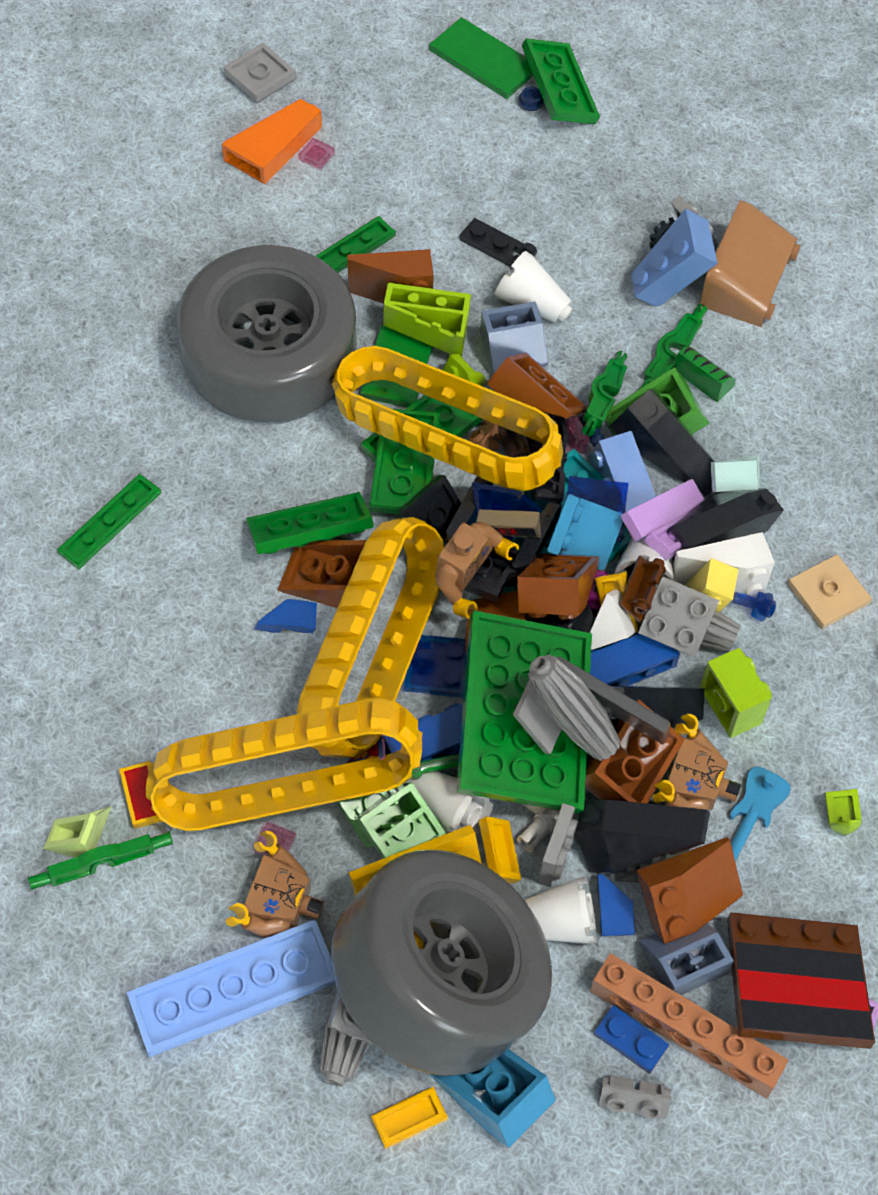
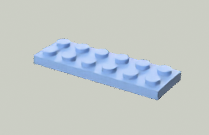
(232, 988)

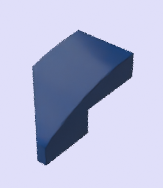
(290, 615)
(615, 909)

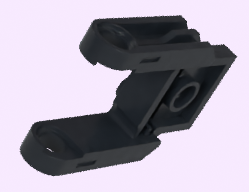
(496, 570)

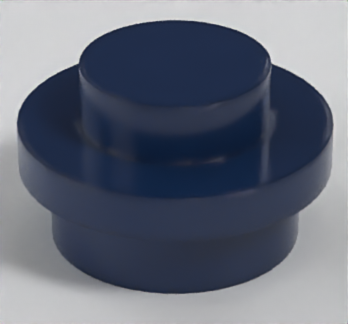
(530, 99)

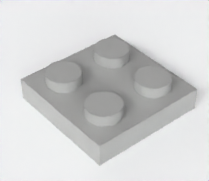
(259, 72)
(558, 846)

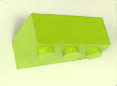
(428, 315)

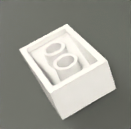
(746, 553)

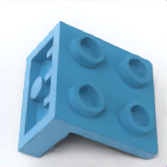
(586, 530)

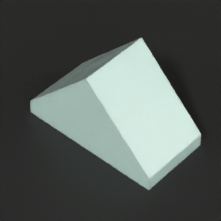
(736, 474)

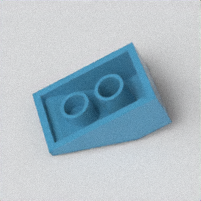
(502, 1096)

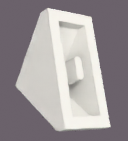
(612, 622)

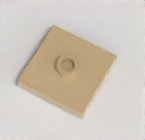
(829, 591)

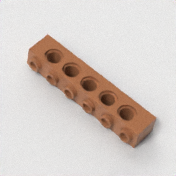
(688, 1025)

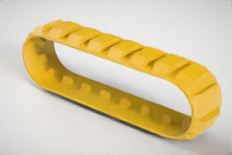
(381, 363)
(354, 617)
(291, 792)

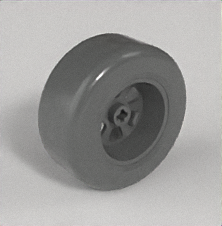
(264, 287)
(415, 997)

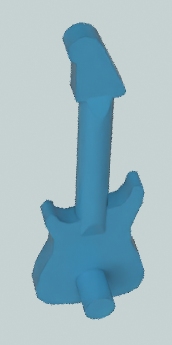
(762, 795)

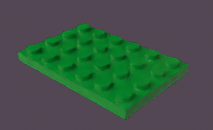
(495, 750)

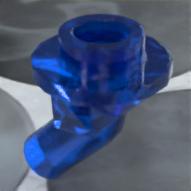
(761, 606)

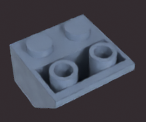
(513, 332)
(688, 960)

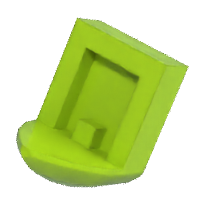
(459, 367)
(843, 811)

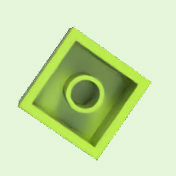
(736, 692)

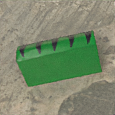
(703, 373)

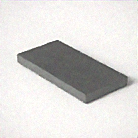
(623, 706)

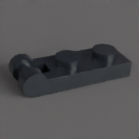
(494, 242)

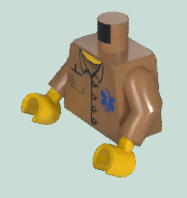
(464, 557)
(696, 773)
(276, 894)

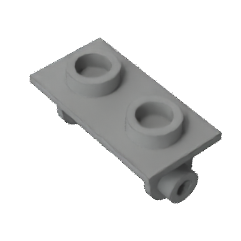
(650, 1100)

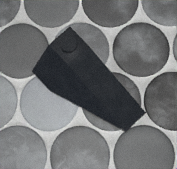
(666, 440)
(521, 446)
(727, 517)
(666, 701)
(632, 833)

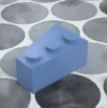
(675, 260)
(621, 461)

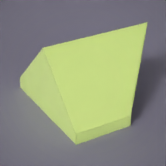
(77, 833)

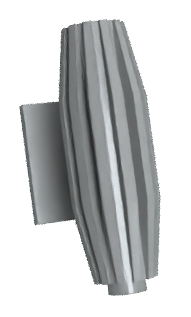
(687, 620)
(559, 702)
(342, 1046)

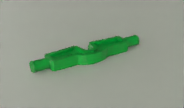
(678, 338)
(600, 390)
(87, 862)

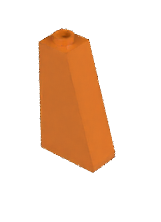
(273, 141)

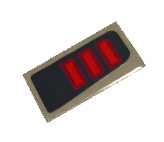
(512, 522)

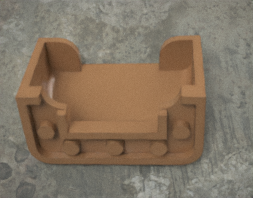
(749, 266)

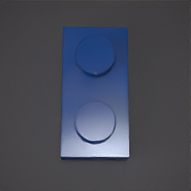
(631, 1039)

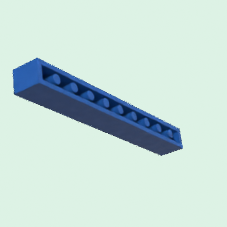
(618, 664)

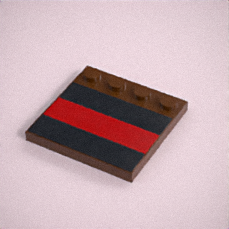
(799, 981)

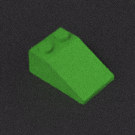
(676, 394)

